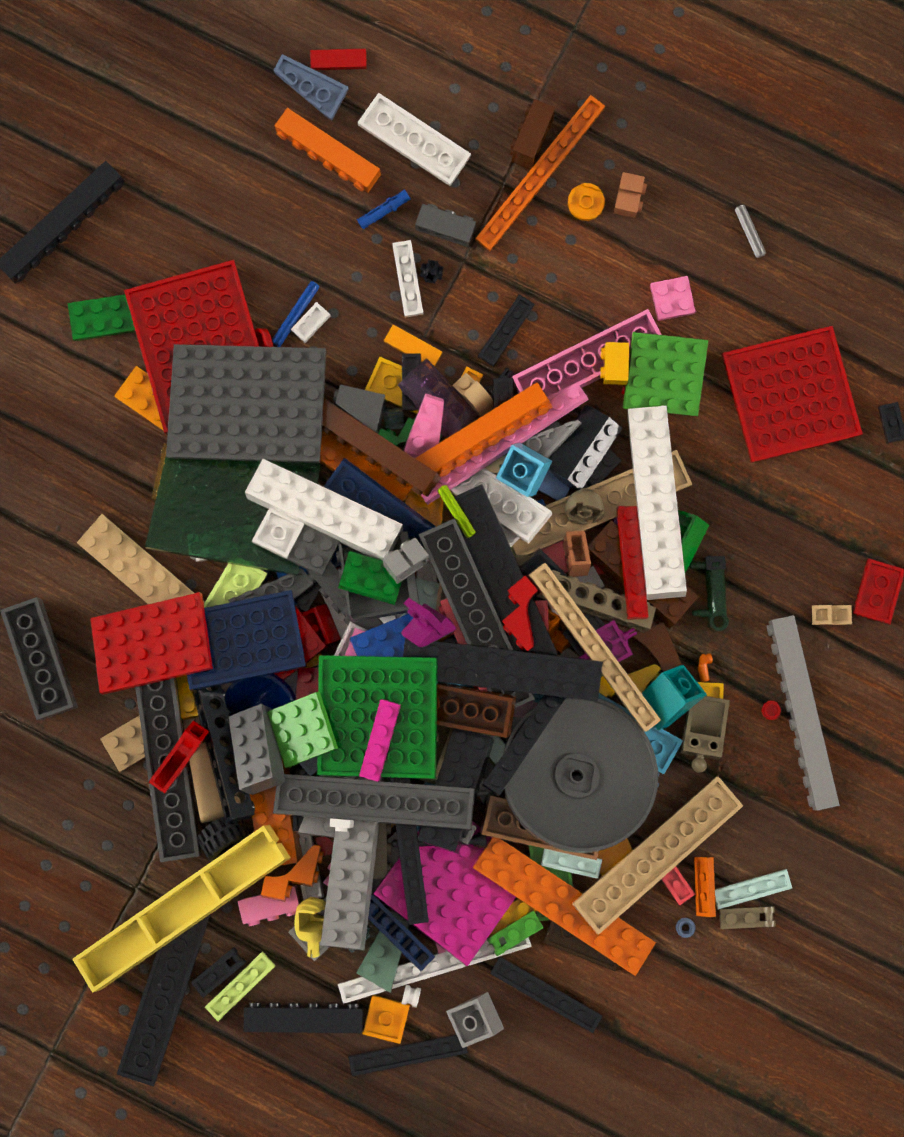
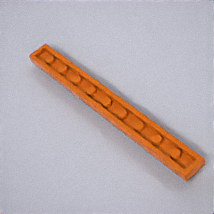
(540, 173)

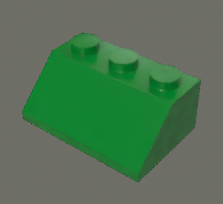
(692, 532)

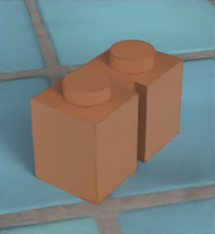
(629, 195)
(576, 553)

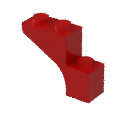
(518, 621)
(179, 757)

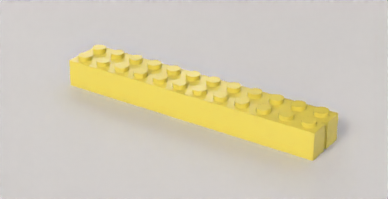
(181, 908)

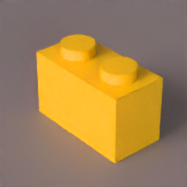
(615, 363)

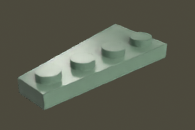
(382, 960)

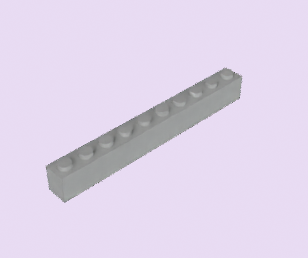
(803, 713)

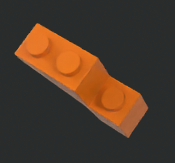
(303, 873)

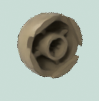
(584, 506)

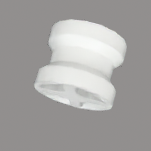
(411, 996)

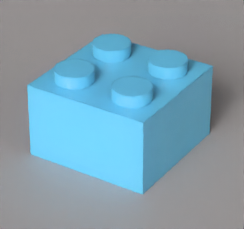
(523, 469)

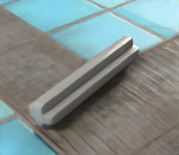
(750, 231)

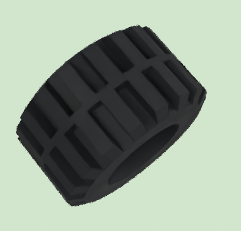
(221, 837)

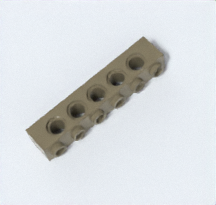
(604, 609)

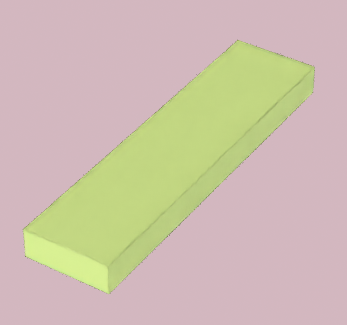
(240, 986)

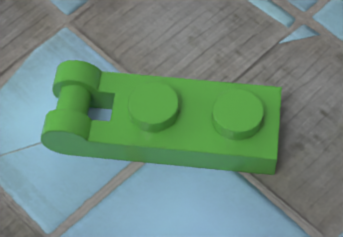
(515, 932)

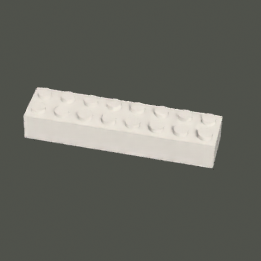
(324, 510)

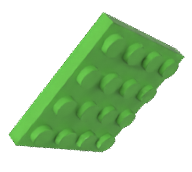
(665, 373)

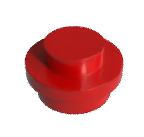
(771, 710)

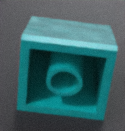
(673, 695)

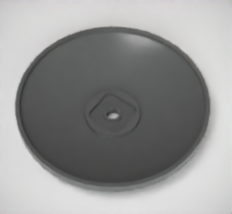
(615, 783)

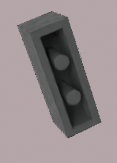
(445, 225)

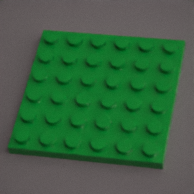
(351, 697)

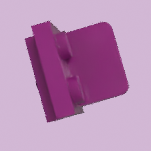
(426, 624)

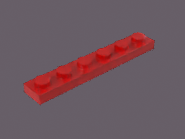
(632, 562)

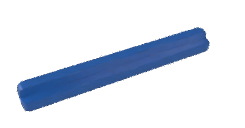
(295, 313)

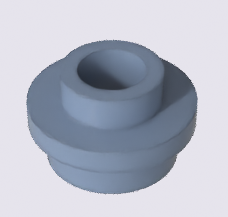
(689, 932)

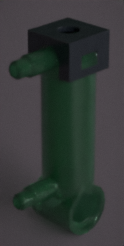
(716, 591)

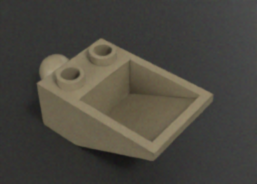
(706, 725)

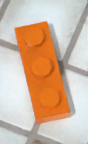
(705, 886)

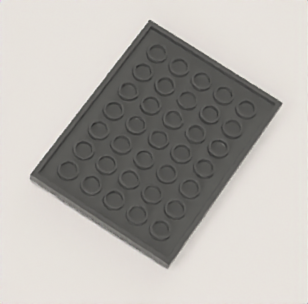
(246, 403)

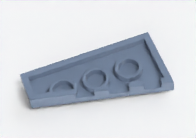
(312, 85)

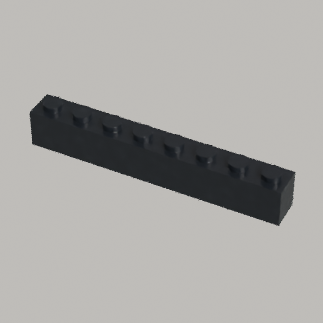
(60, 222)

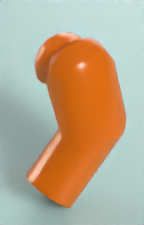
(702, 667)

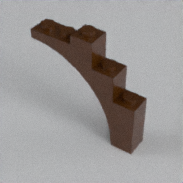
(655, 641)

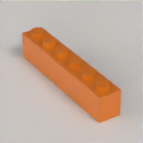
(327, 150)

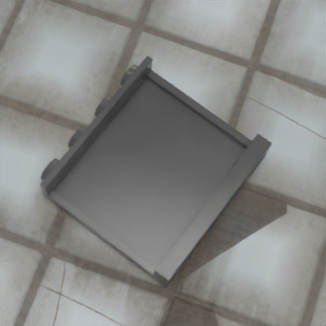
(366, 608)

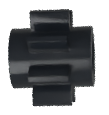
(431, 271)

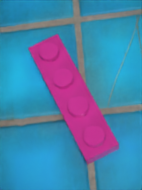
(380, 740)

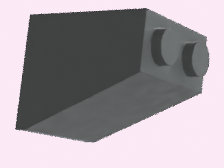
(362, 405)

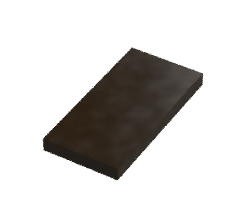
(565, 941)

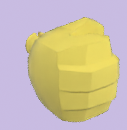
(310, 924)

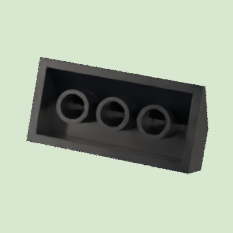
(584, 448)

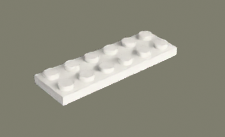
(414, 139)
(514, 510)

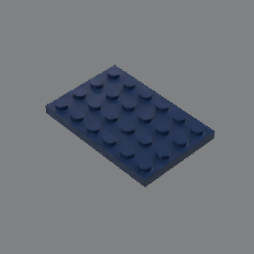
(251, 640)

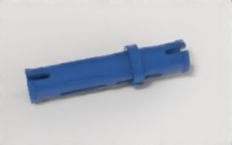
(380, 211)

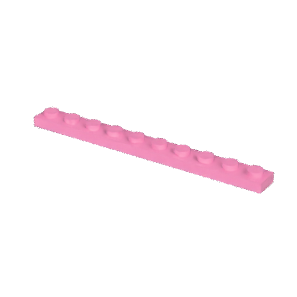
(561, 405)

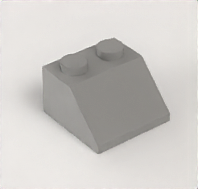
(475, 1020)

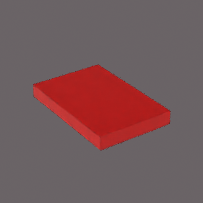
(878, 591)

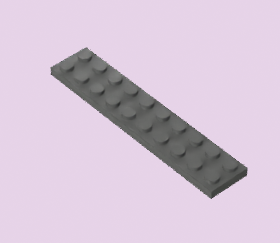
(375, 801)

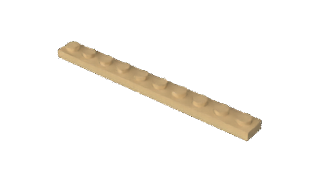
(594, 647)

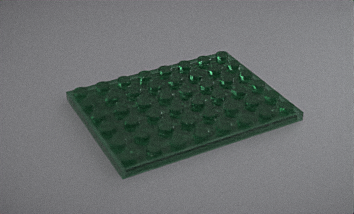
(207, 515)

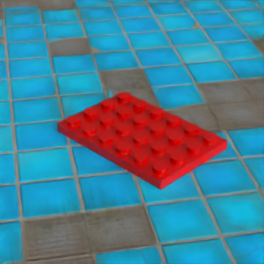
(151, 643)

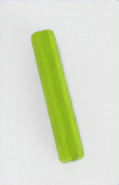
(456, 511)

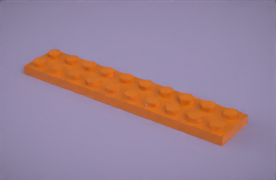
(554, 900)

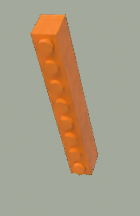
(486, 431)

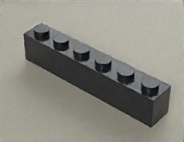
(303, 1018)

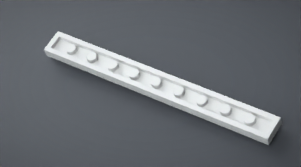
(408, 973)

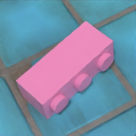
(258, 908)

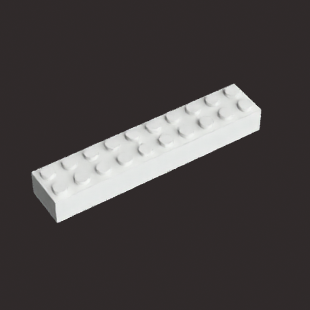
(656, 503)

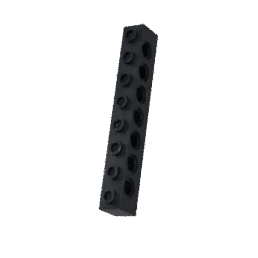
(207, 715)

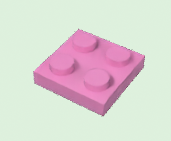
(672, 298)

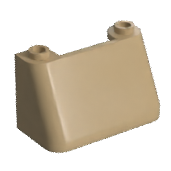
(205, 785)

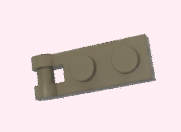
(746, 917)

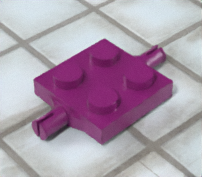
(615, 641)

